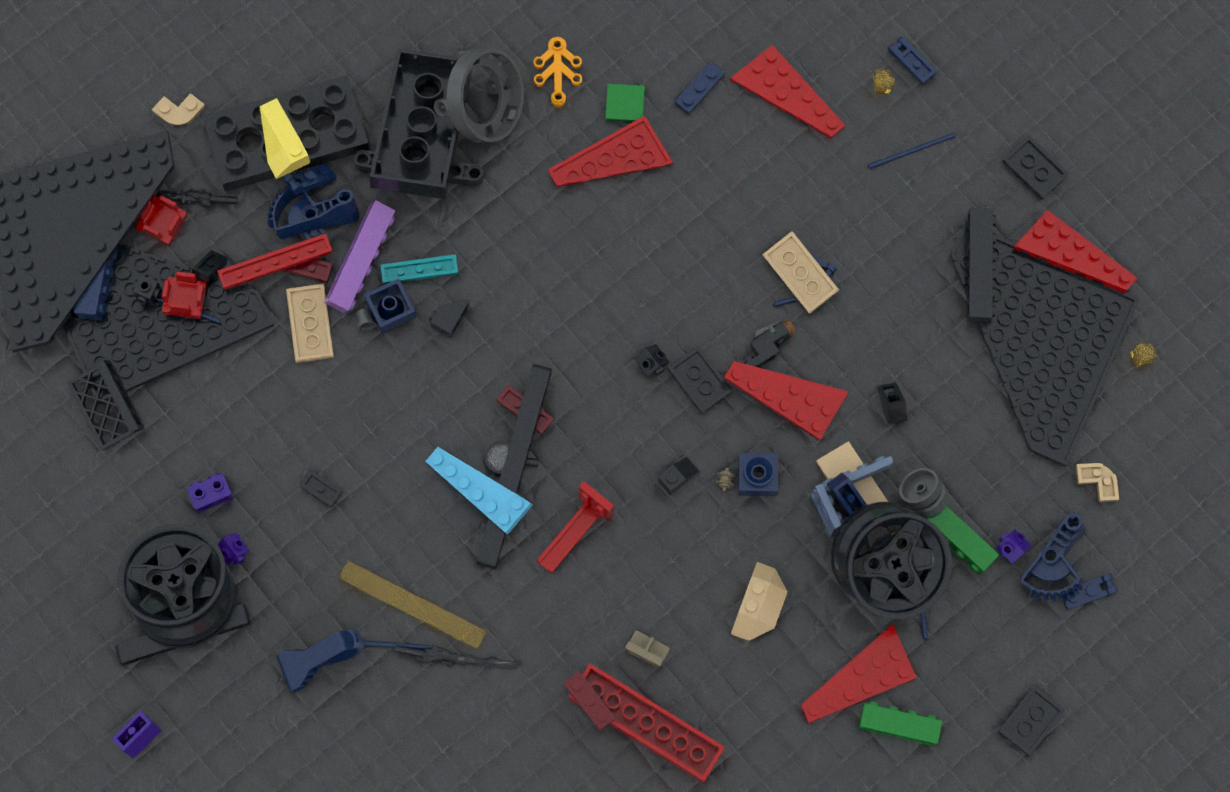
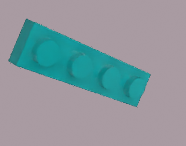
(419, 269)

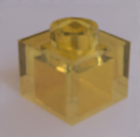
(883, 81)
(1143, 354)

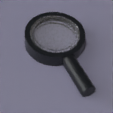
(496, 455)

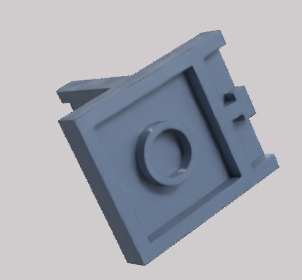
(825, 502)

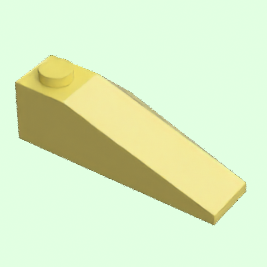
(282, 144)

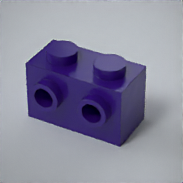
(210, 492)
(136, 734)

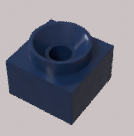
(390, 317)
(758, 462)

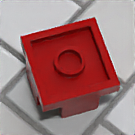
(161, 220)
(183, 295)

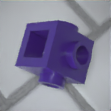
(1013, 545)
(233, 549)

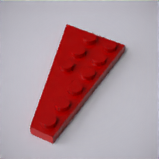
(784, 88)
(623, 152)
(1069, 250)
(797, 400)
(870, 673)

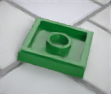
(624, 102)

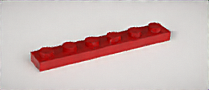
(275, 261)

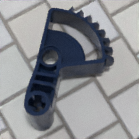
(331, 212)
(1060, 544)
(300, 665)

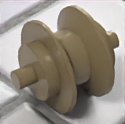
(725, 479)

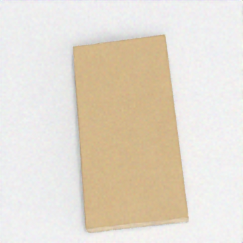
(800, 272)
(309, 323)
(846, 459)

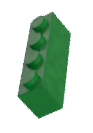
(964, 541)
(900, 724)

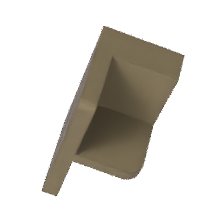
(647, 649)

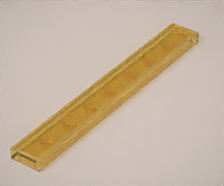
(412, 604)

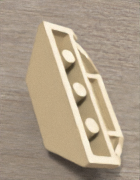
(760, 604)

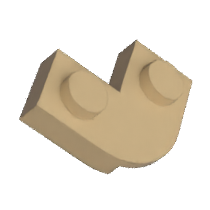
(181, 115)
(1103, 476)

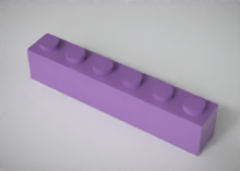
(359, 257)

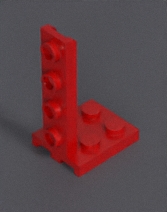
(593, 508)

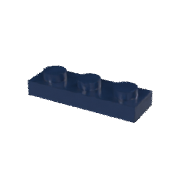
(699, 88)

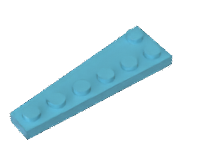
(488, 496)

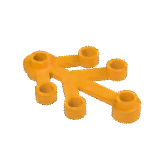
(557, 68)

